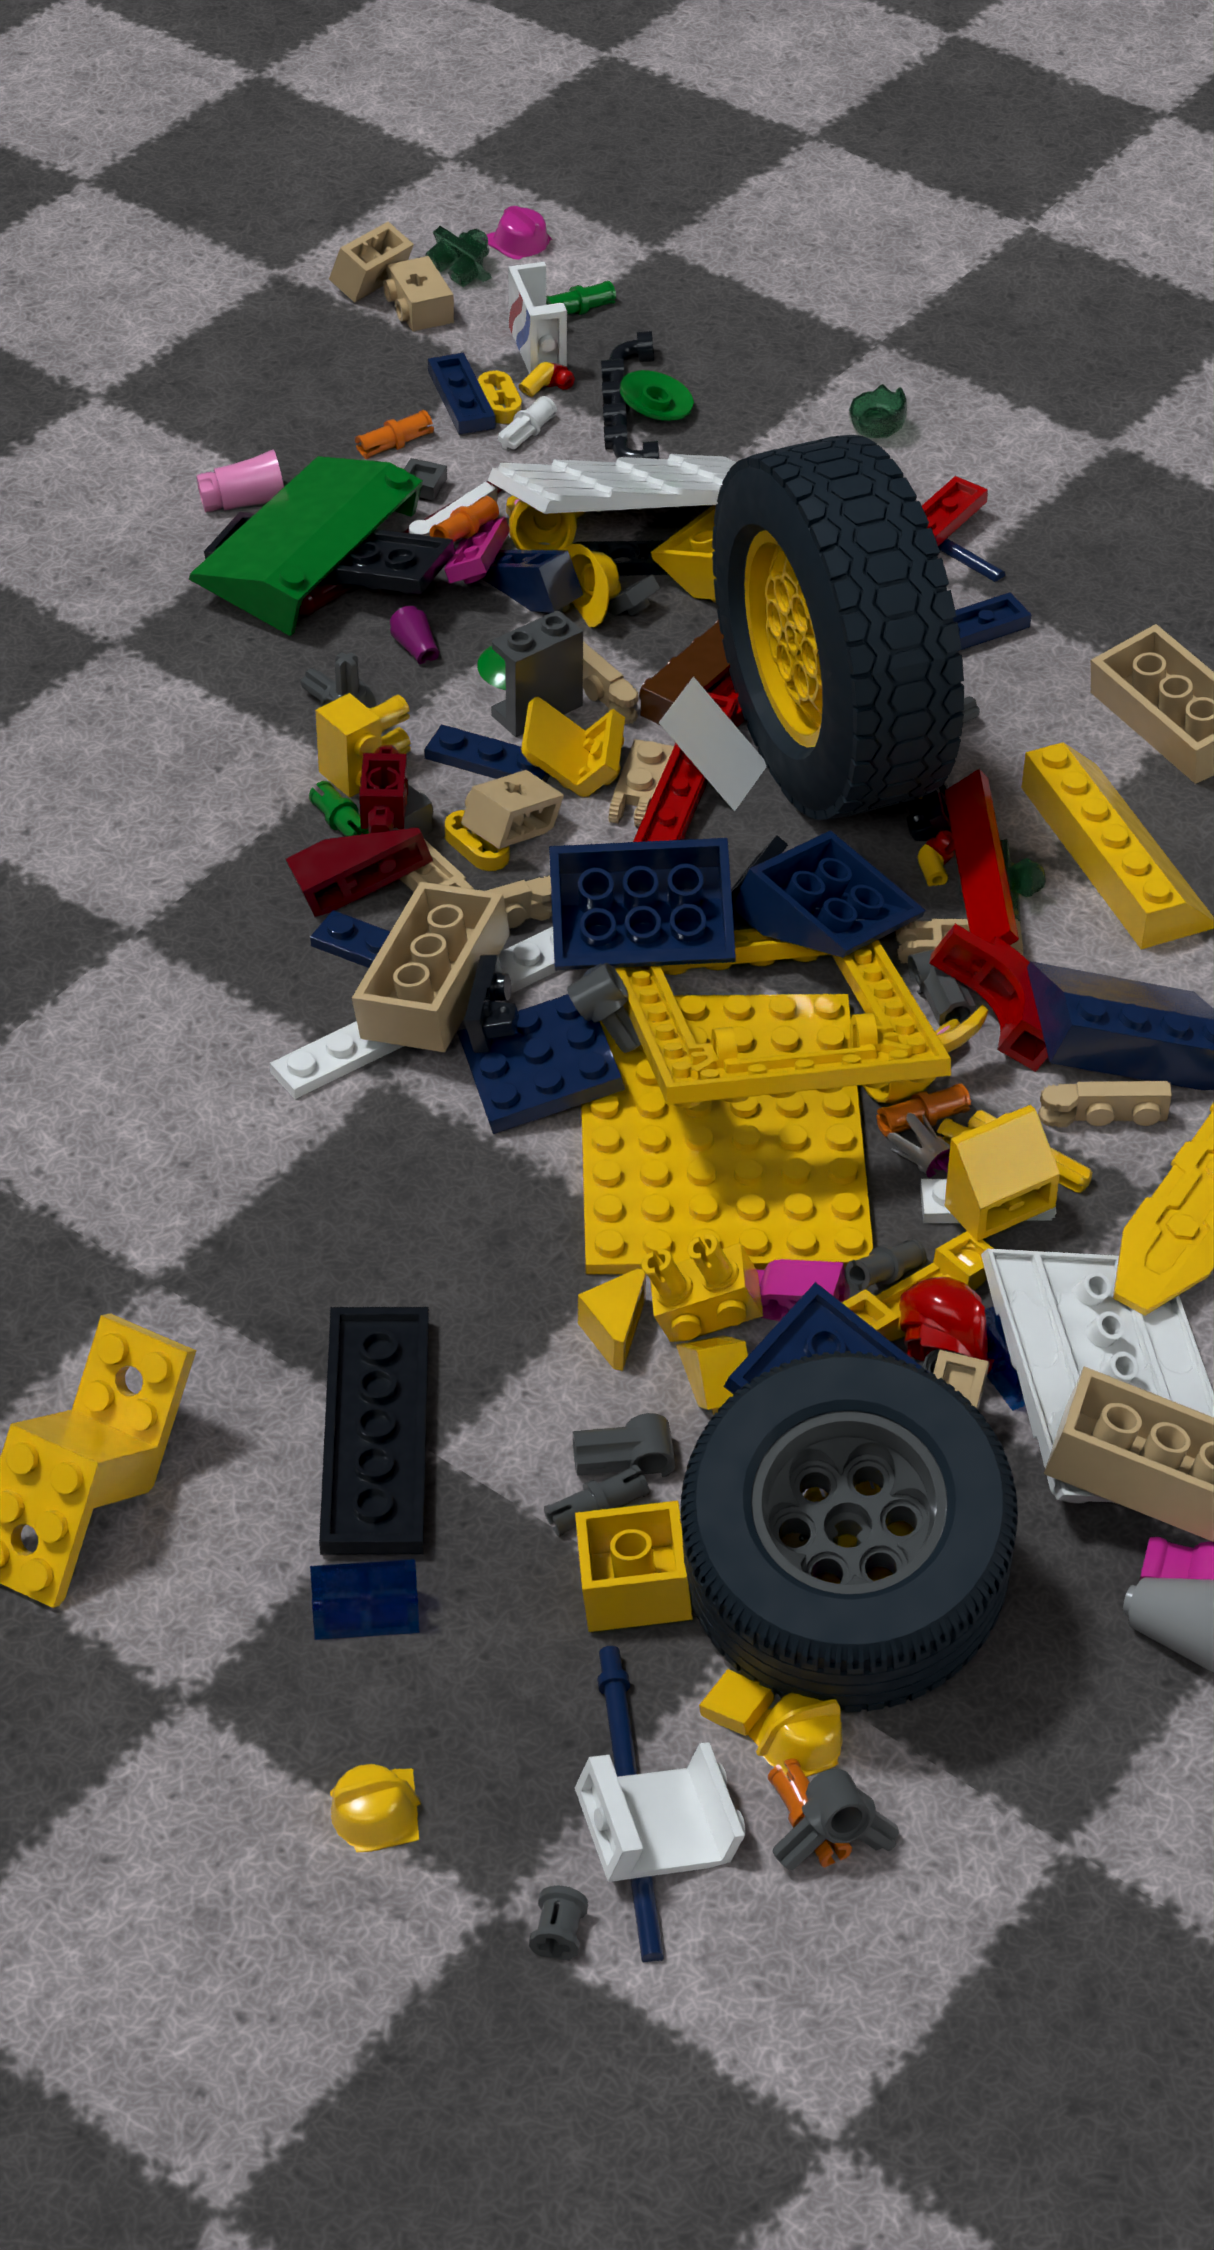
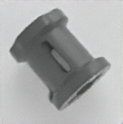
(558, 1922)

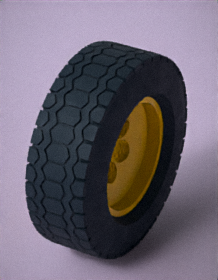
(838, 626)

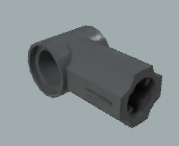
(945, 994)
(643, 1443)

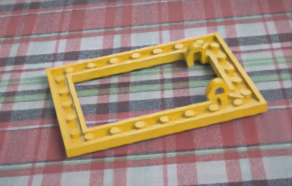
(886, 1041)

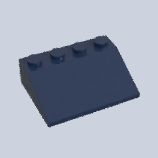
(642, 904)
(1124, 1026)

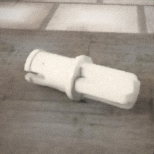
(527, 423)

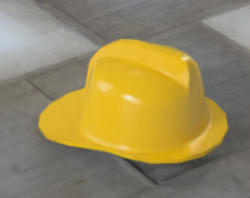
(598, 581)
(802, 1731)
(375, 1807)

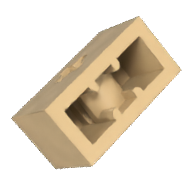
(364, 261)
(419, 293)
(511, 809)

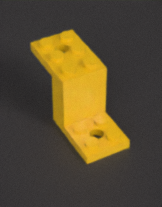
(87, 1456)

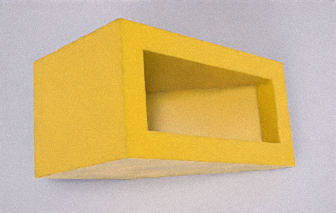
(708, 1367)

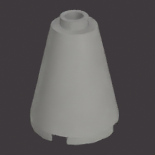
(1175, 1615)

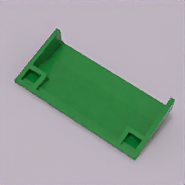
(305, 535)

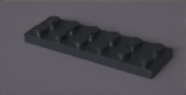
(381, 561)
(375, 1431)

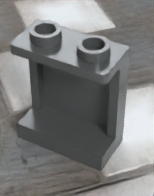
(540, 662)

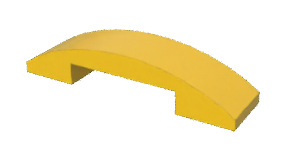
(954, 1259)

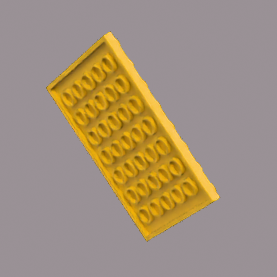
(750, 1172)

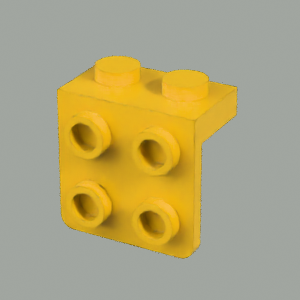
(569, 753)

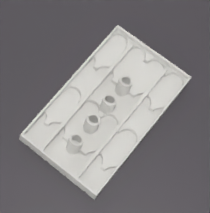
(615, 485)
(1064, 1312)

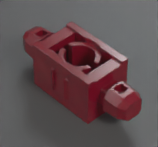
(383, 790)

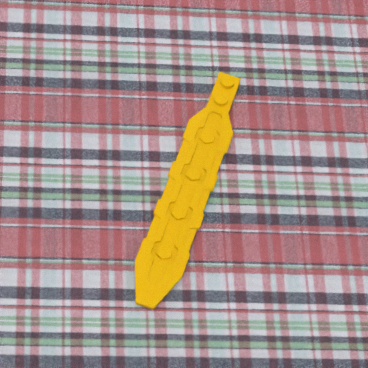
(1172, 1232)

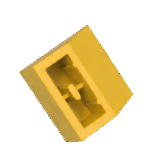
(1001, 1174)

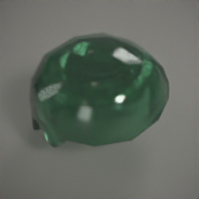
(879, 412)

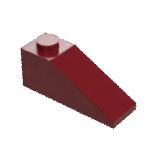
(355, 865)

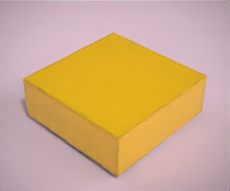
(736, 1702)

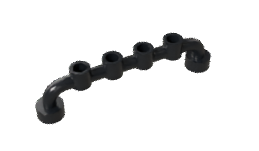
(614, 405)

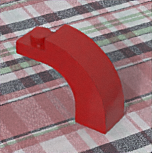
(1003, 981)

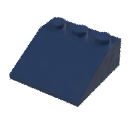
(823, 898)

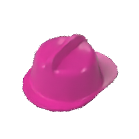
(520, 233)

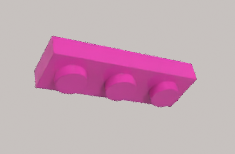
(477, 553)

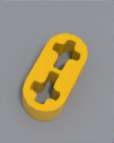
(506, 395)
(471, 845)

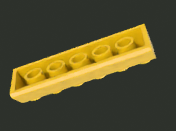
(1112, 847)

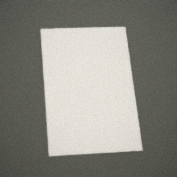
(713, 743)

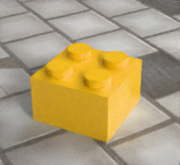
(633, 1566)

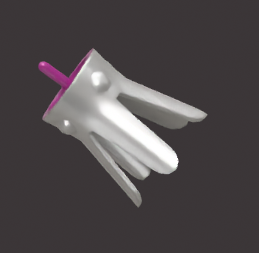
(934, 1149)

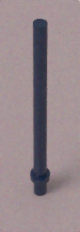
(615, 1683)

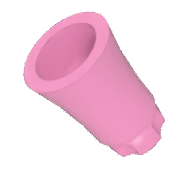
(241, 484)

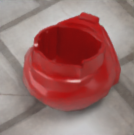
(945, 1317)

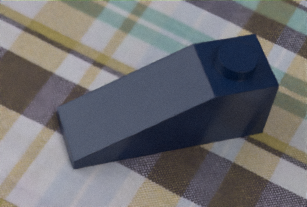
(536, 578)

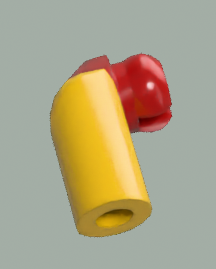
(547, 375)
(934, 856)

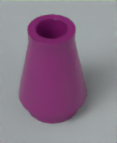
(414, 633)

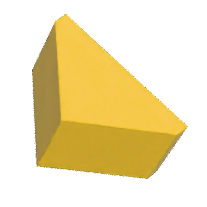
(612, 1314)

